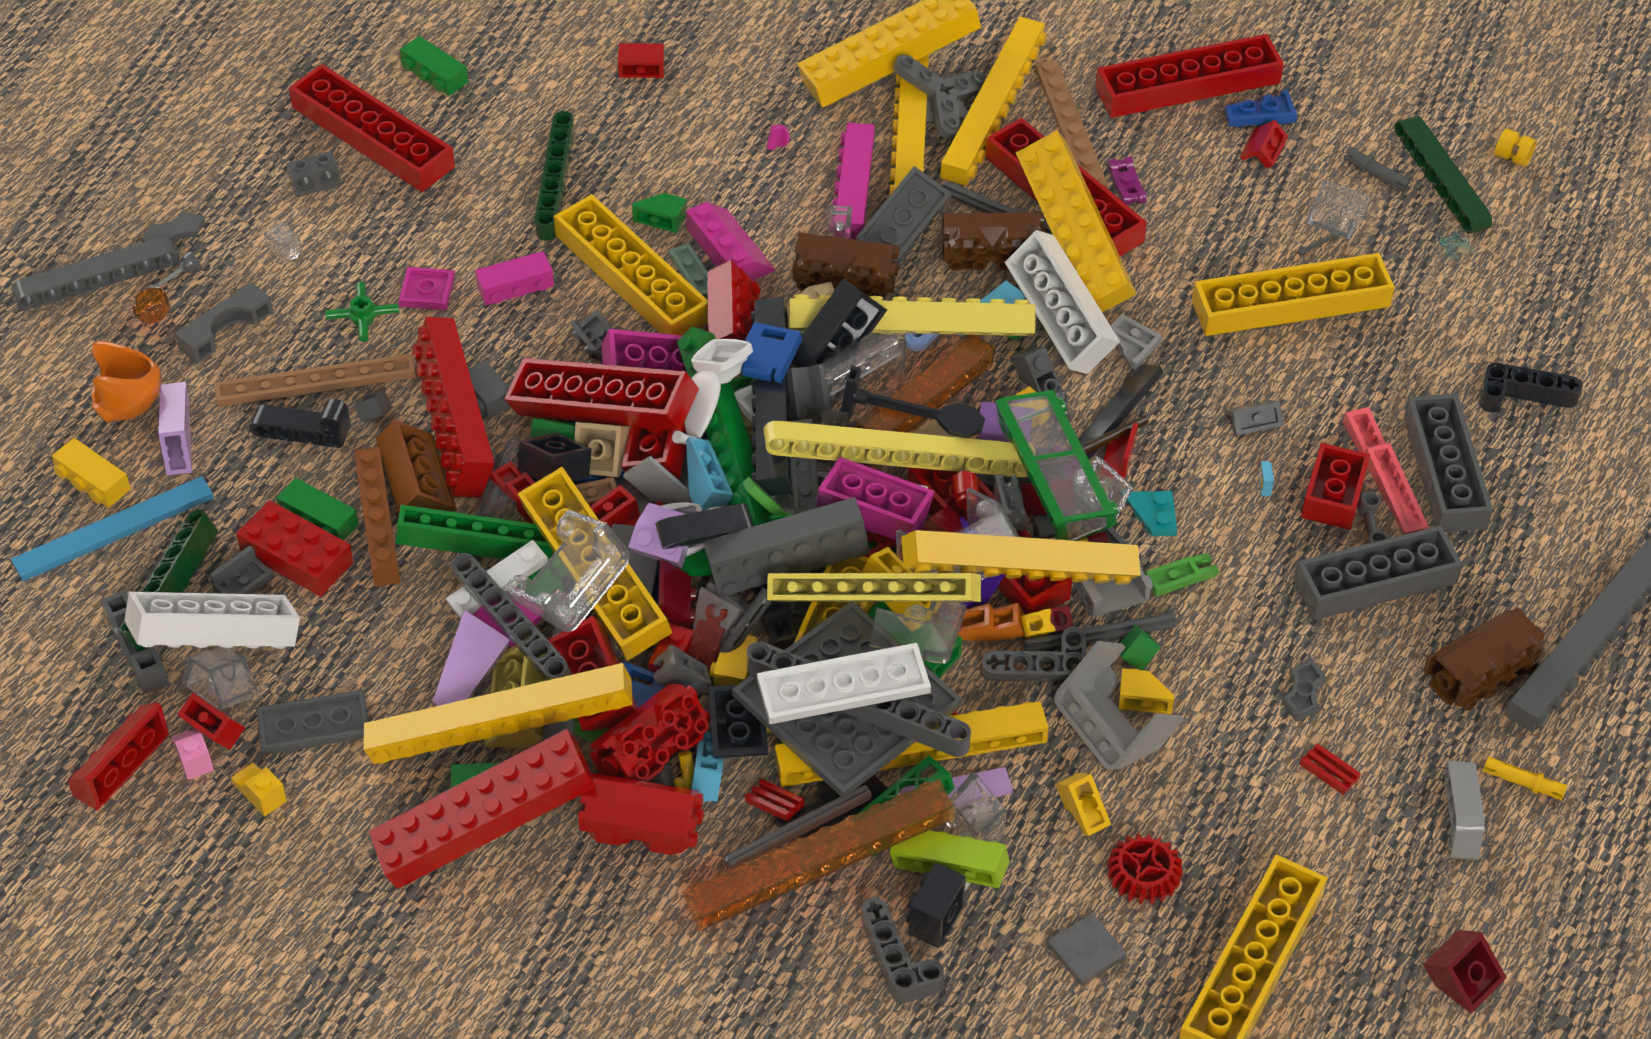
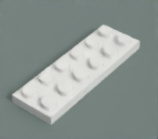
(843, 683)

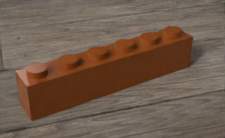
(377, 517)

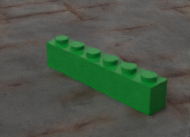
(465, 533)

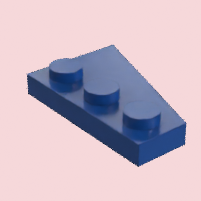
(1262, 111)

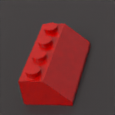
(588, 650)
(119, 756)

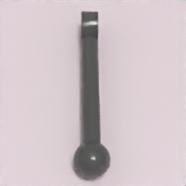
(1303, 250)

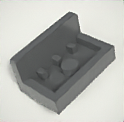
(592, 332)
(241, 574)

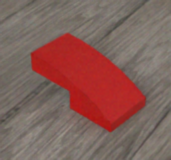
(511, 480)

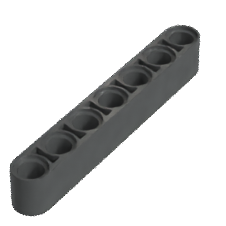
(95, 272)
(506, 611)

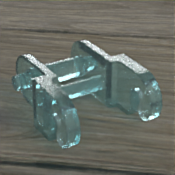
(1459, 241)

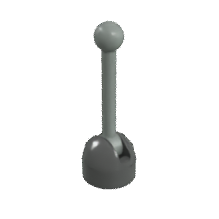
(187, 263)

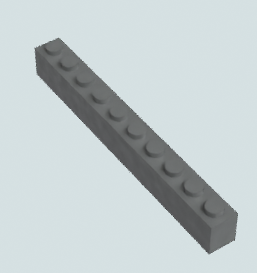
(1583, 643)

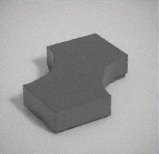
(181, 227)
(1302, 699)

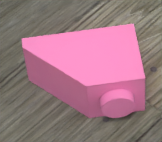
(193, 753)

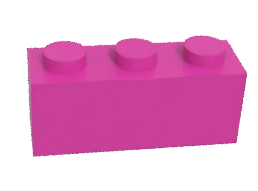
(514, 278)

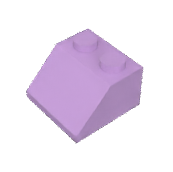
(646, 539)

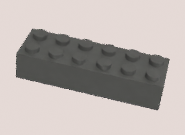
(1448, 463)
(787, 546)
(1377, 572)

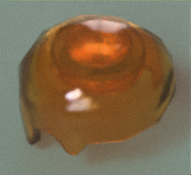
(151, 305)

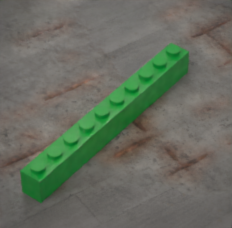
(726, 431)

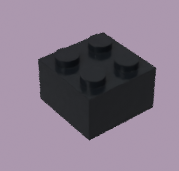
(550, 452)
(936, 904)

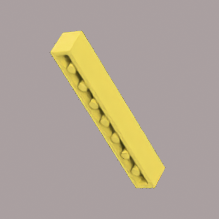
(874, 587)

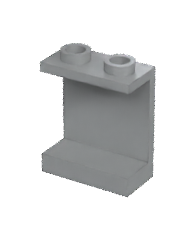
(1110, 597)

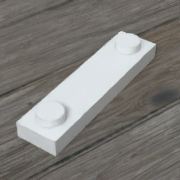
(521, 562)

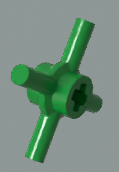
(362, 311)

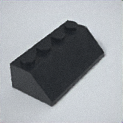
(838, 325)

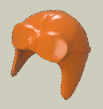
(126, 382)

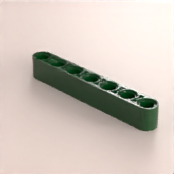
(554, 174)
(1444, 174)
(179, 560)

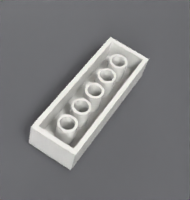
(1062, 302)
(211, 620)

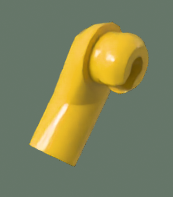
(687, 770)

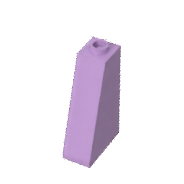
(175, 428)
(470, 660)

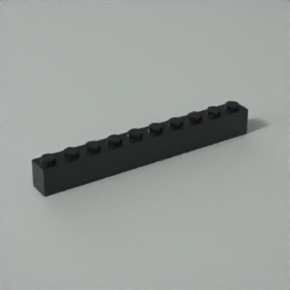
(770, 404)

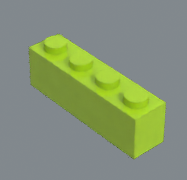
(976, 859)

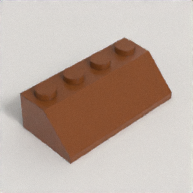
(414, 467)

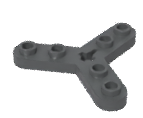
(944, 104)

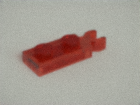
(708, 637)

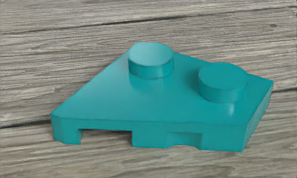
(1155, 511)

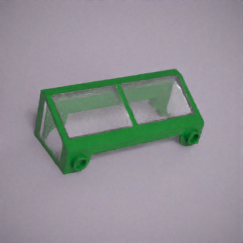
(1056, 464)

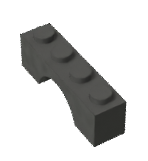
(245, 306)
(144, 664)

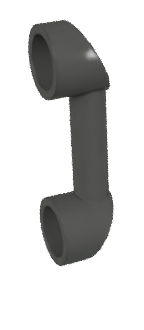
(1367, 508)

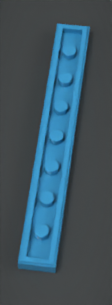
(112, 528)

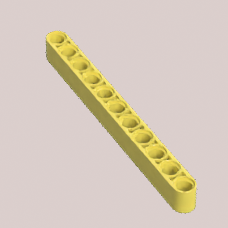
(892, 448)

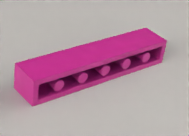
(855, 172)

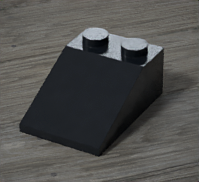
(733, 727)

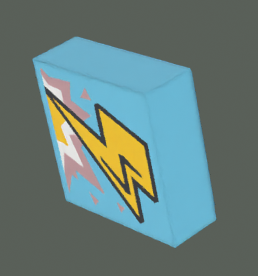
(1266, 478)

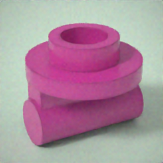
(778, 137)

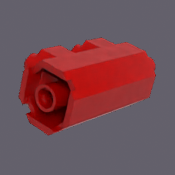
(651, 735)
(641, 811)

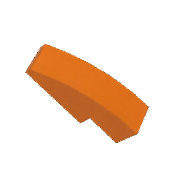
(991, 624)

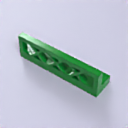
(912, 778)

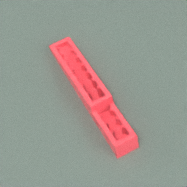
(1385, 470)

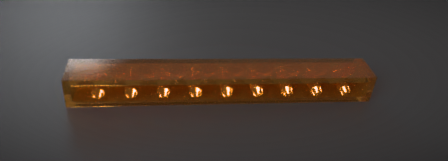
(818, 854)

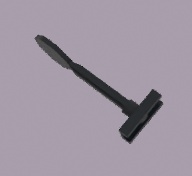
(954, 419)

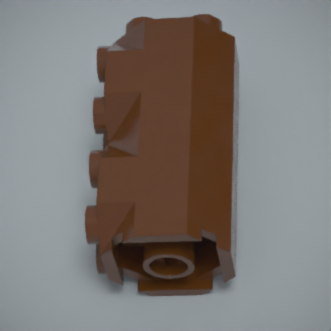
(978, 238)
(831, 259)
(1483, 658)

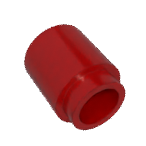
(960, 484)

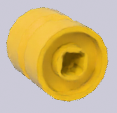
(1508, 143)

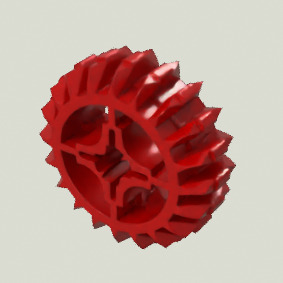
(1154, 879)

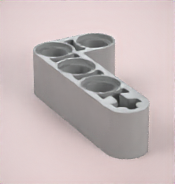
(1464, 810)

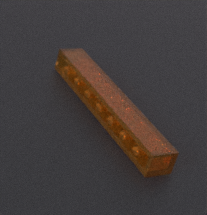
(934, 385)

